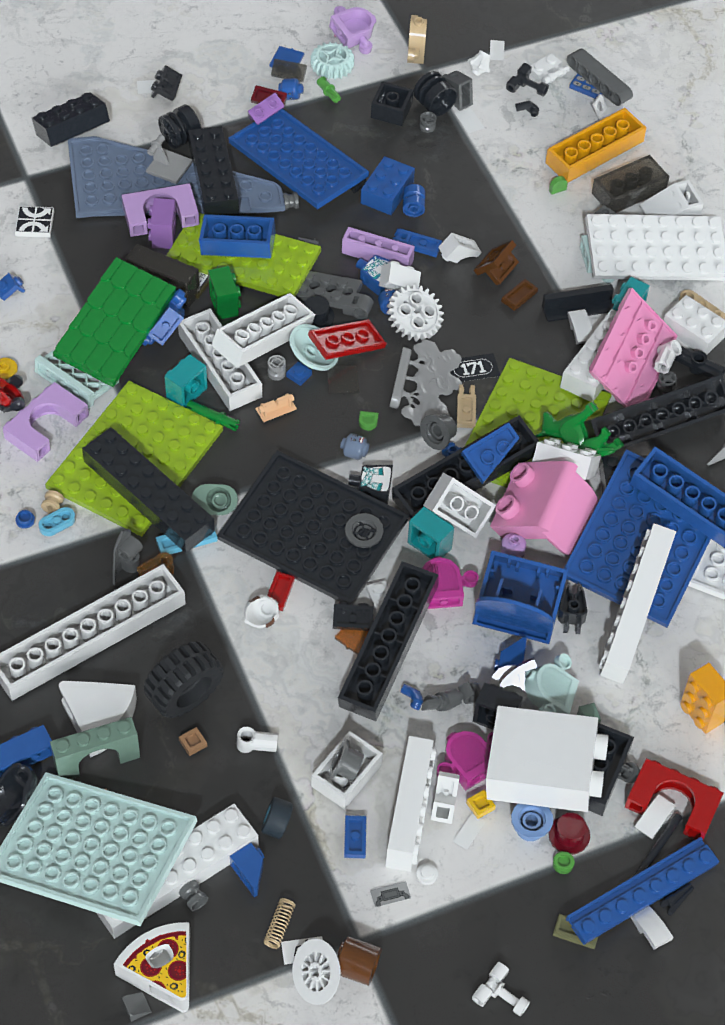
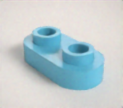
(56, 521)

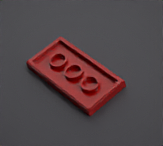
(347, 339)

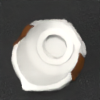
(261, 611)

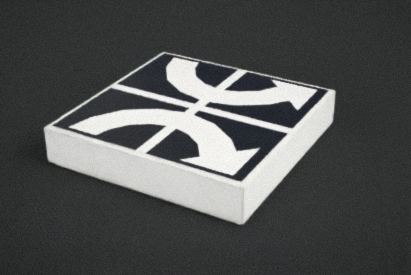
(34, 221)

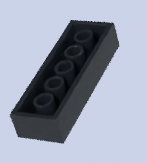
(213, 171)

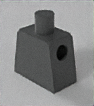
(463, 85)

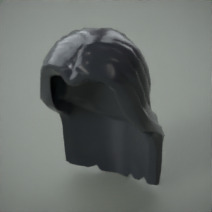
(15, 789)

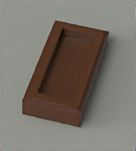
(519, 294)

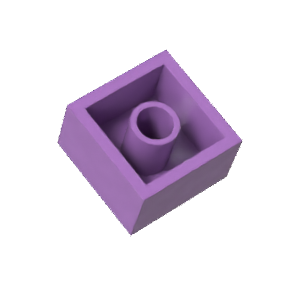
(162, 223)

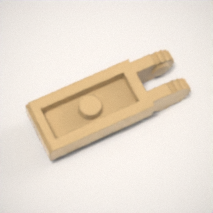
(466, 408)

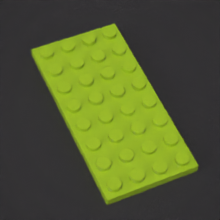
(275, 275)

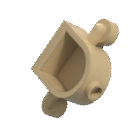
(417, 40)

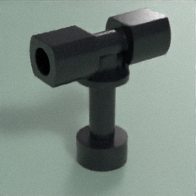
(522, 79)

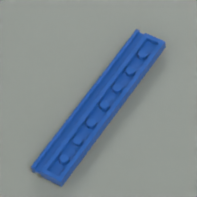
(642, 890)

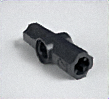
(699, 364)

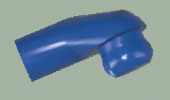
(414, 694)

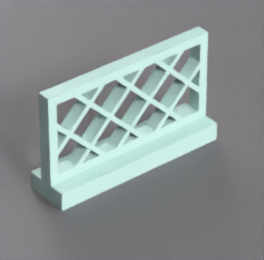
(81, 390)

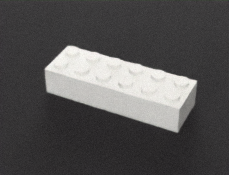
(261, 330)
(577, 376)
(232, 384)
(411, 804)

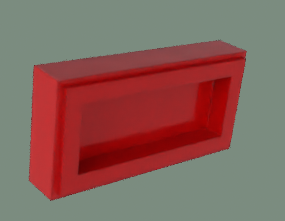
(281, 588)

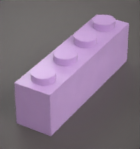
(366, 245)

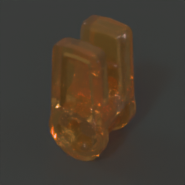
(156, 562)

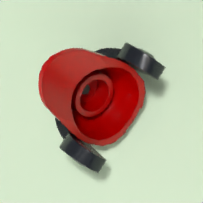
(10, 395)

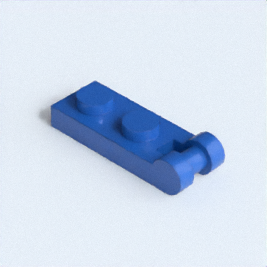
(422, 243)

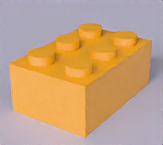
(705, 698)

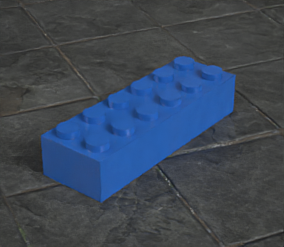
(682, 493)

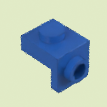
(9, 285)

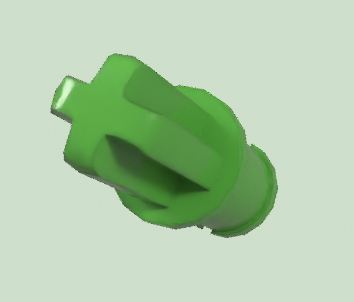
(328, 89)

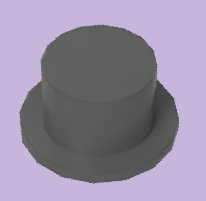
(438, 430)
(367, 519)
(346, 762)

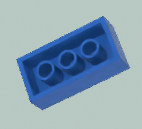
(237, 236)

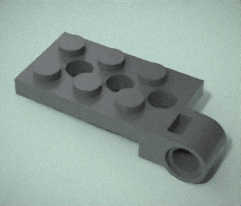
(354, 304)

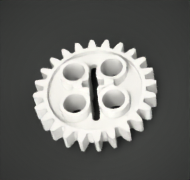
(415, 312)

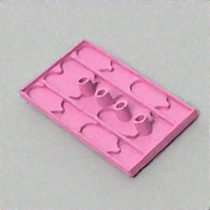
(630, 351)

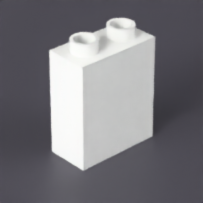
(545, 759)

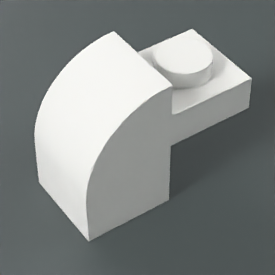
(445, 797)

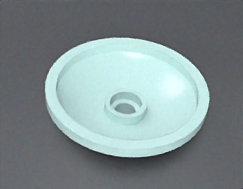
(306, 350)

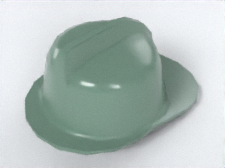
(216, 498)

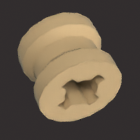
(52, 501)

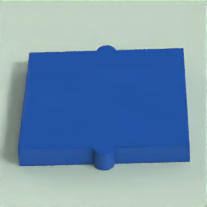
(287, 55)

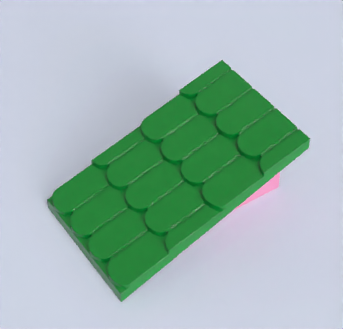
(114, 322)

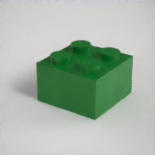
(224, 292)

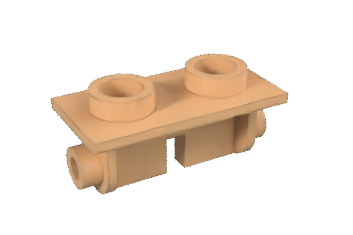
(276, 408)

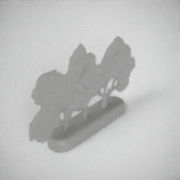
(431, 379)

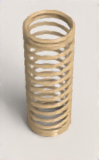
(267, 937)

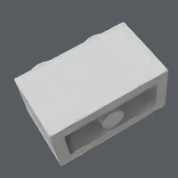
(396, 276)

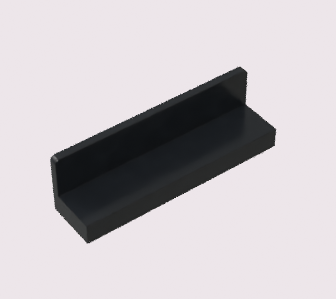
(593, 299)

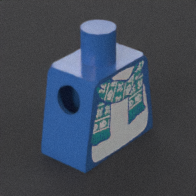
(371, 272)

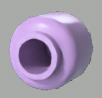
(513, 545)

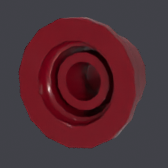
(569, 833)

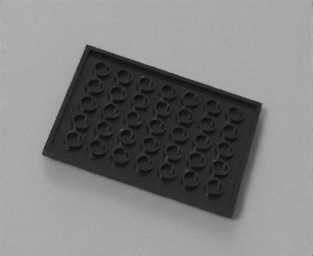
(298, 524)

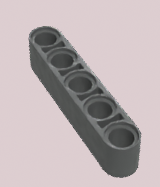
(599, 77)

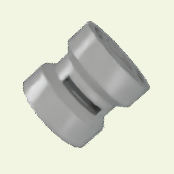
(276, 367)

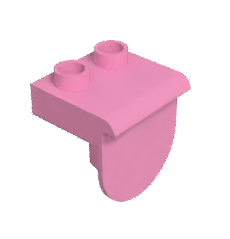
(546, 503)

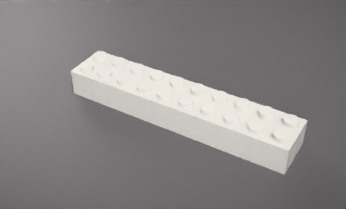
(89, 631)

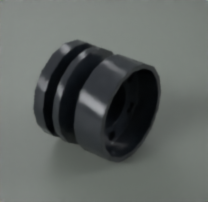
(435, 93)
(175, 125)

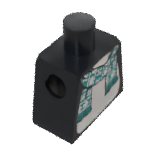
(374, 481)

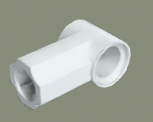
(666, 356)
(258, 740)

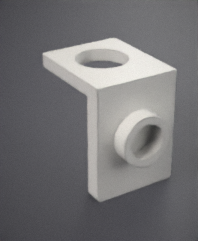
(605, 111)

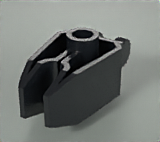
(573, 609)

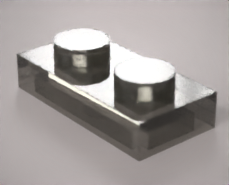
(287, 69)

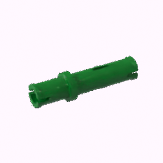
(218, 417)

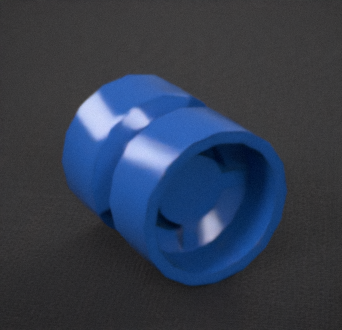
(414, 200)

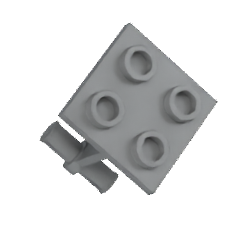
(166, 164)

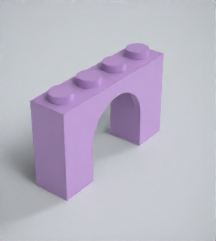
(137, 204)
(51, 401)

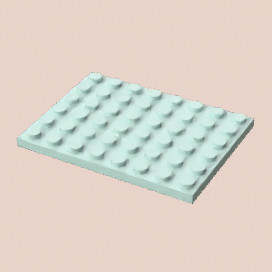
(93, 848)

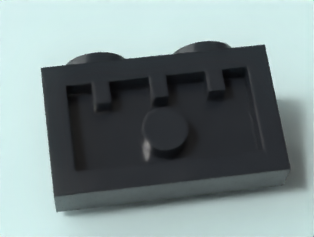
(166, 83)
(352, 616)

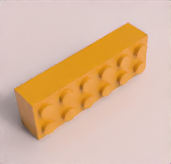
(595, 145)

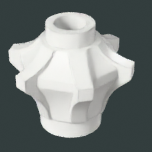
(480, 63)

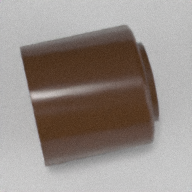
(358, 960)

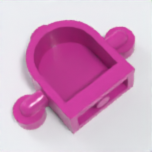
(451, 583)
(467, 756)

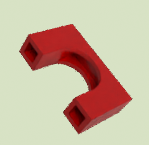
(656, 777)

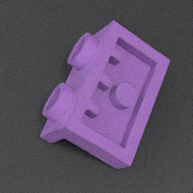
(265, 109)

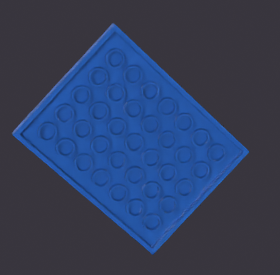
(614, 538)

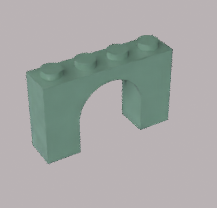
(71, 749)

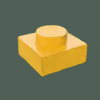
(480, 805)

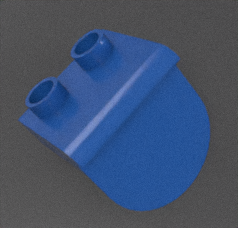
(520, 597)

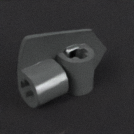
(126, 554)

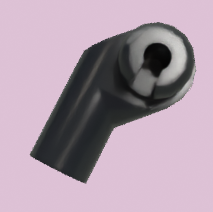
(532, 108)

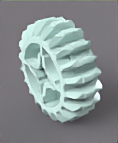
(332, 60)

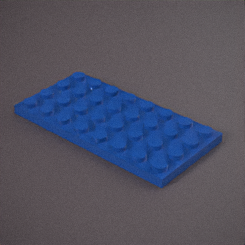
(299, 158)

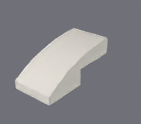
(580, 325)
(655, 816)
(652, 926)

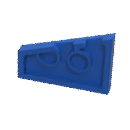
(490, 451)

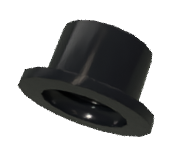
(323, 313)

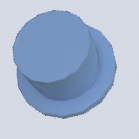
(531, 821)

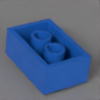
(386, 185)

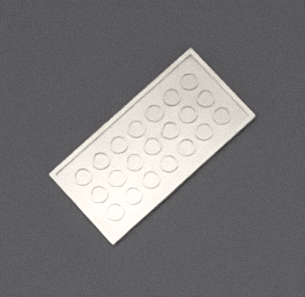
(656, 247)

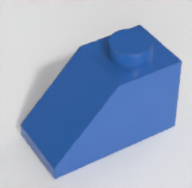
(512, 655)
(248, 866)

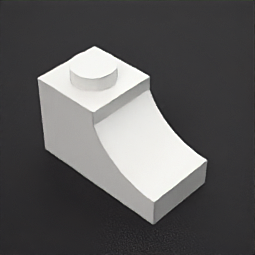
(458, 247)

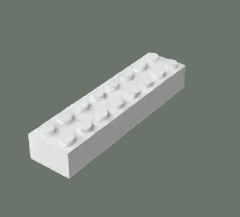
(636, 603)
(202, 856)

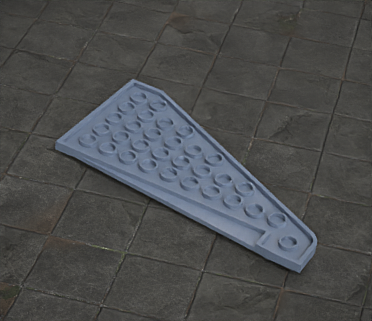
(109, 169)

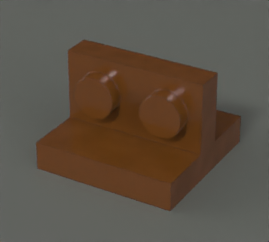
(498, 262)

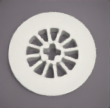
(309, 957)

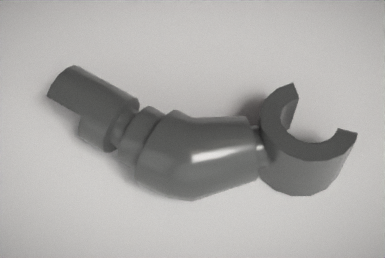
(451, 698)

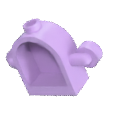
(353, 27)

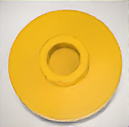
(7, 368)

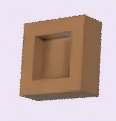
(193, 741)

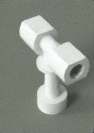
(494, 987)

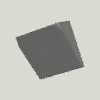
(136, 1005)

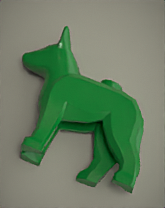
(573, 430)

